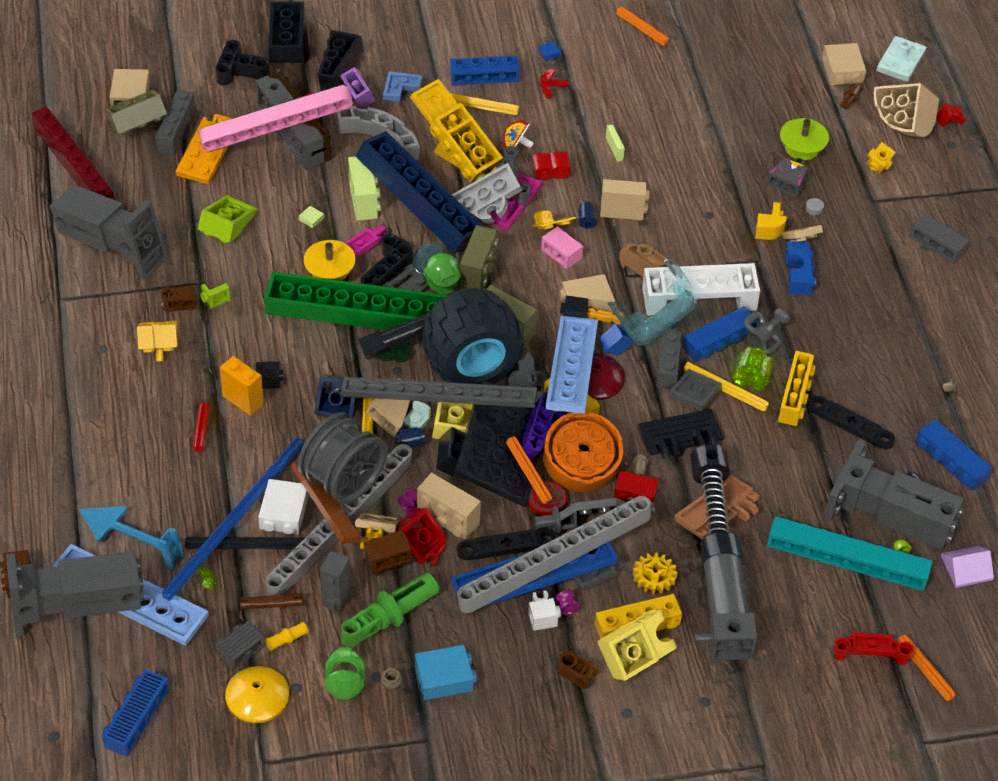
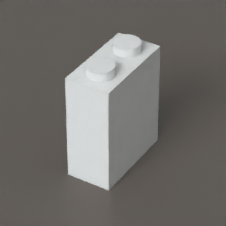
(283, 507)

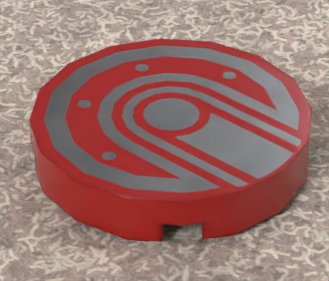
(559, 499)

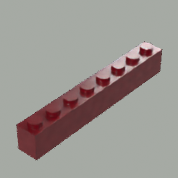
(68, 153)

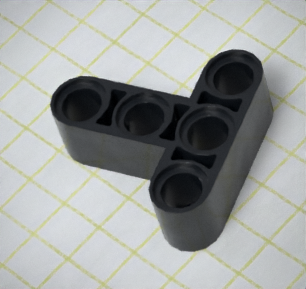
(234, 62)

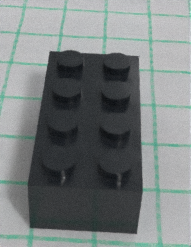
(286, 32)

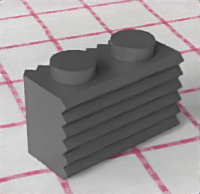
(239, 645)

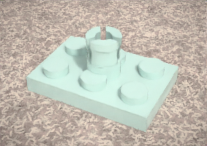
(901, 58)

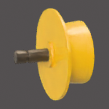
(329, 260)

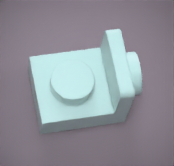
(418, 416)

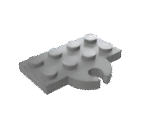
(489, 193)

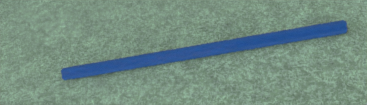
(231, 520)

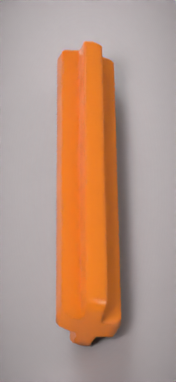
(642, 25)
(529, 470)
(929, 671)

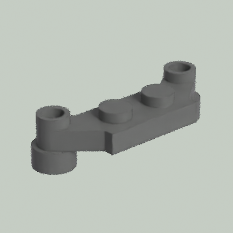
(510, 157)

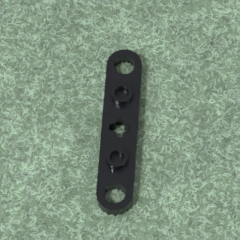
(860, 427)
(493, 545)

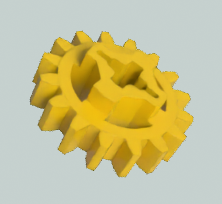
(654, 573)

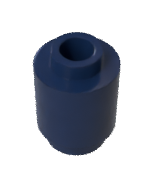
(587, 215)
(410, 436)

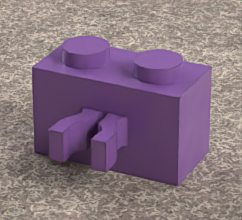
(358, 88)

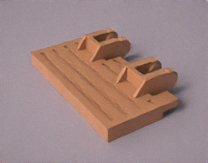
(737, 499)

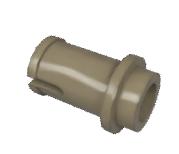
(640, 462)

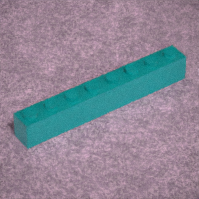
(849, 553)

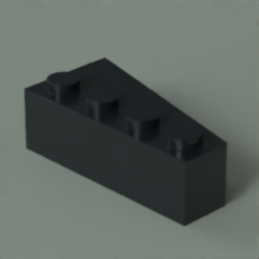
(339, 57)

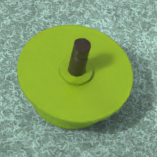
(804, 138)

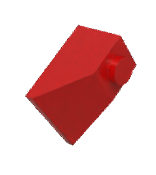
(421, 533)

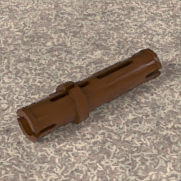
(272, 601)

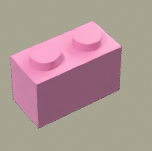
(562, 247)

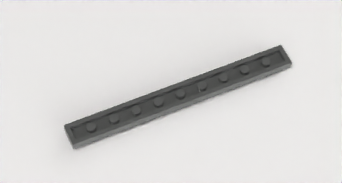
(439, 392)

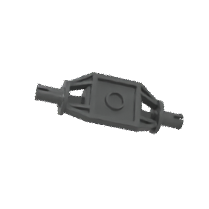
(578, 509)

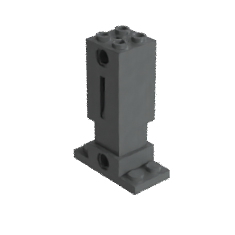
(108, 226)
(896, 500)
(75, 587)

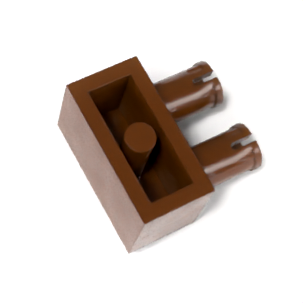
(387, 552)

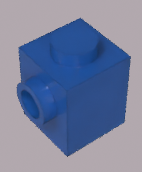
(616, 340)

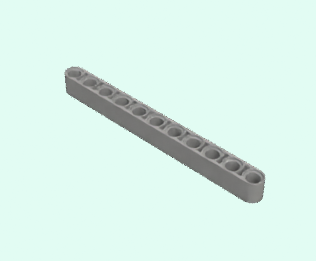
(324, 537)
(554, 554)

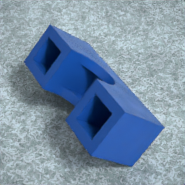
(800, 279)

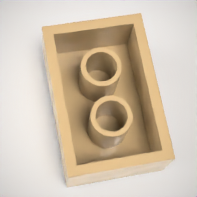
(449, 506)

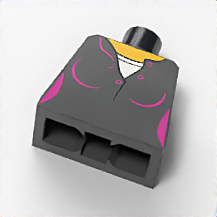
(788, 176)

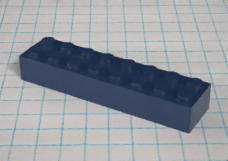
(418, 190)

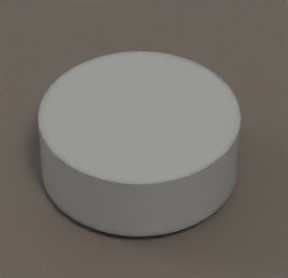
(814, 206)

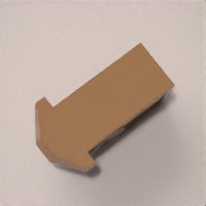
(640, 257)

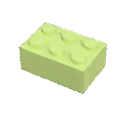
(363, 190)

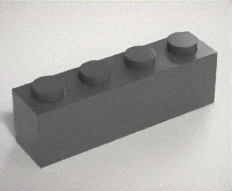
(175, 122)

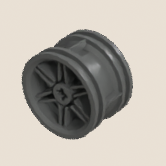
(342, 457)

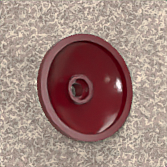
(605, 378)

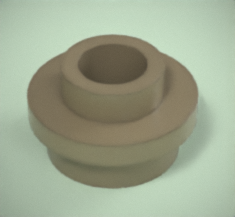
(388, 674)

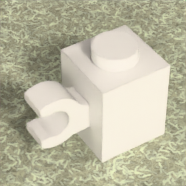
(543, 612)

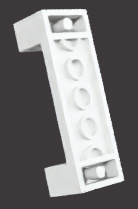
(707, 282)

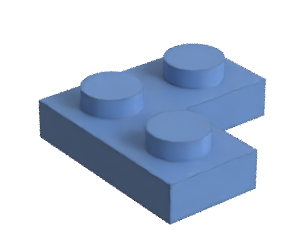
(398, 82)

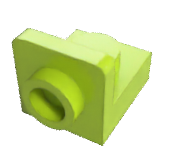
(215, 296)

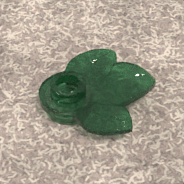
(398, 353)

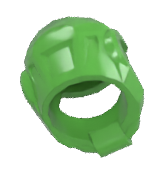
(442, 273)
(344, 683)

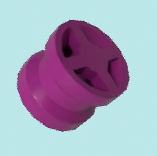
(409, 500)
(567, 602)

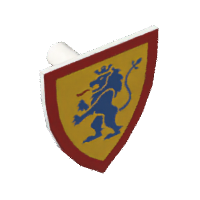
(514, 133)

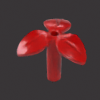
(547, 81)

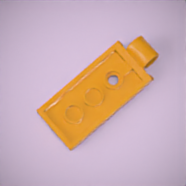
(199, 163)

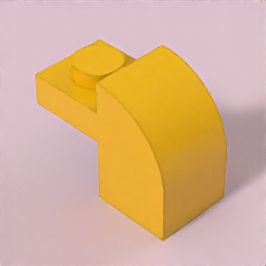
(771, 226)

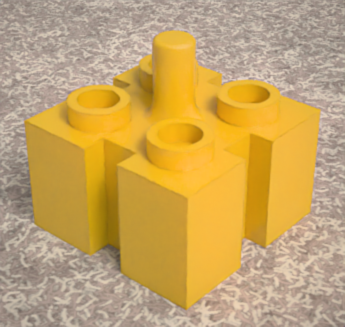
(158, 337)

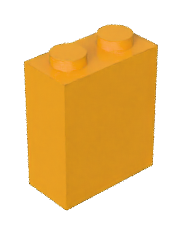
(241, 385)

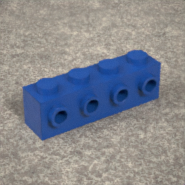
(484, 70)

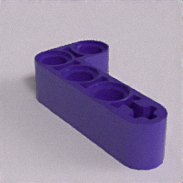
(538, 426)

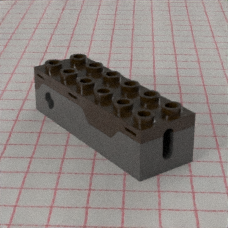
(306, 140)

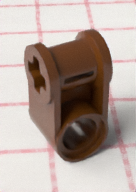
(180, 297)
(579, 671)

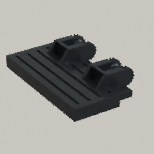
(680, 432)

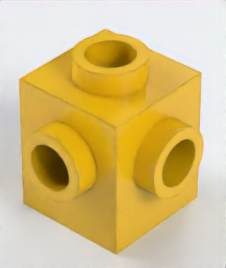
(880, 158)

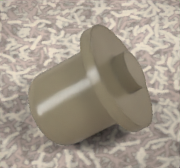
(950, 386)

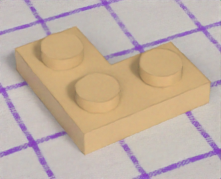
(803, 233)

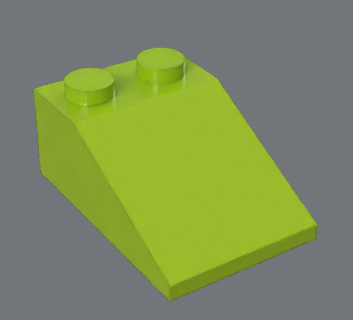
(226, 218)

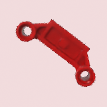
(873, 645)

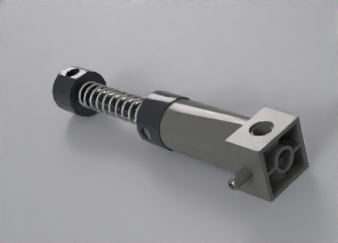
(731, 627)

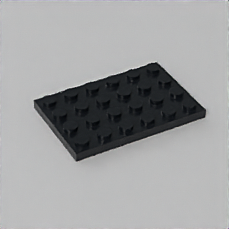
(486, 456)

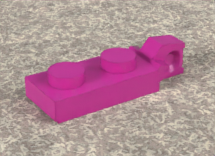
(366, 240)

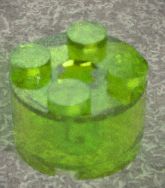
(752, 368)

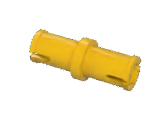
(287, 636)

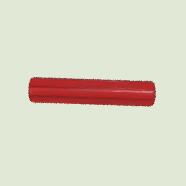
(201, 427)

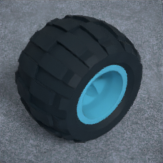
(472, 337)

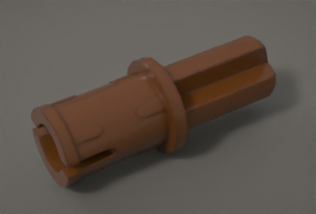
(850, 95)

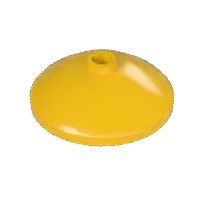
(259, 703)

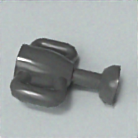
(762, 333)

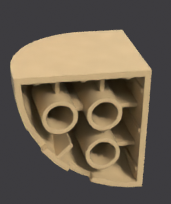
(907, 108)

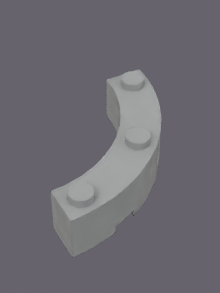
(376, 122)

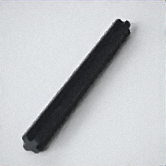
(247, 542)

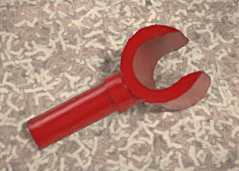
(435, 556)

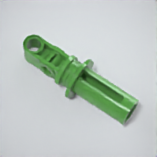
(388, 609)

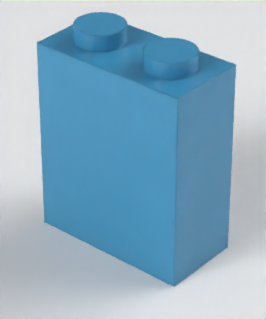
(445, 672)

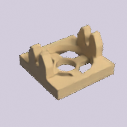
(387, 523)

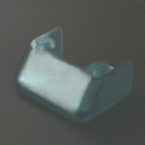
(646, 330)

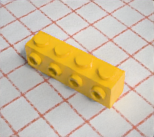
(795, 390)
(613, 619)

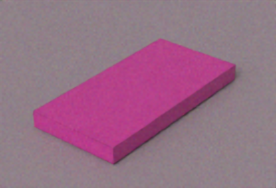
(514, 208)

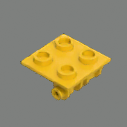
(545, 220)

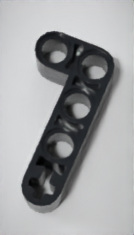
(396, 257)

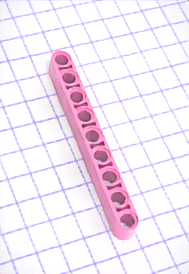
(275, 118)

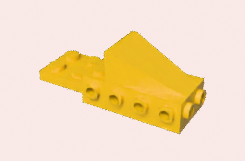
(458, 133)

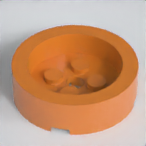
(577, 469)

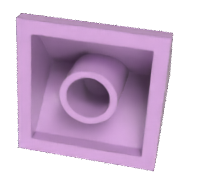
(969, 566)

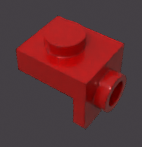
(950, 112)

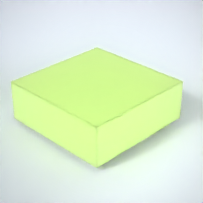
(311, 216)

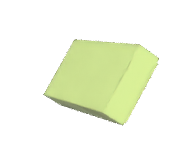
(615, 143)

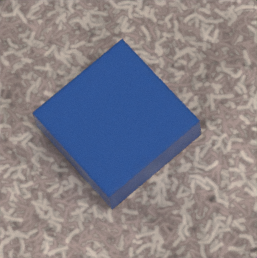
(549, 50)

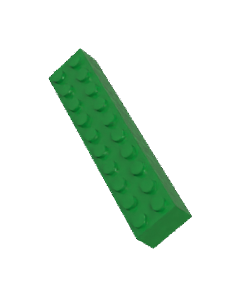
(344, 301)

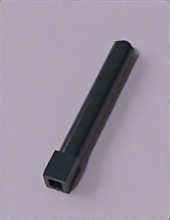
(380, 342)

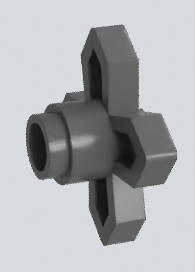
(527, 376)

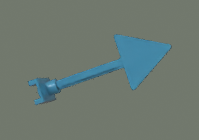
(106, 518)

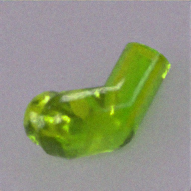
(208, 576)

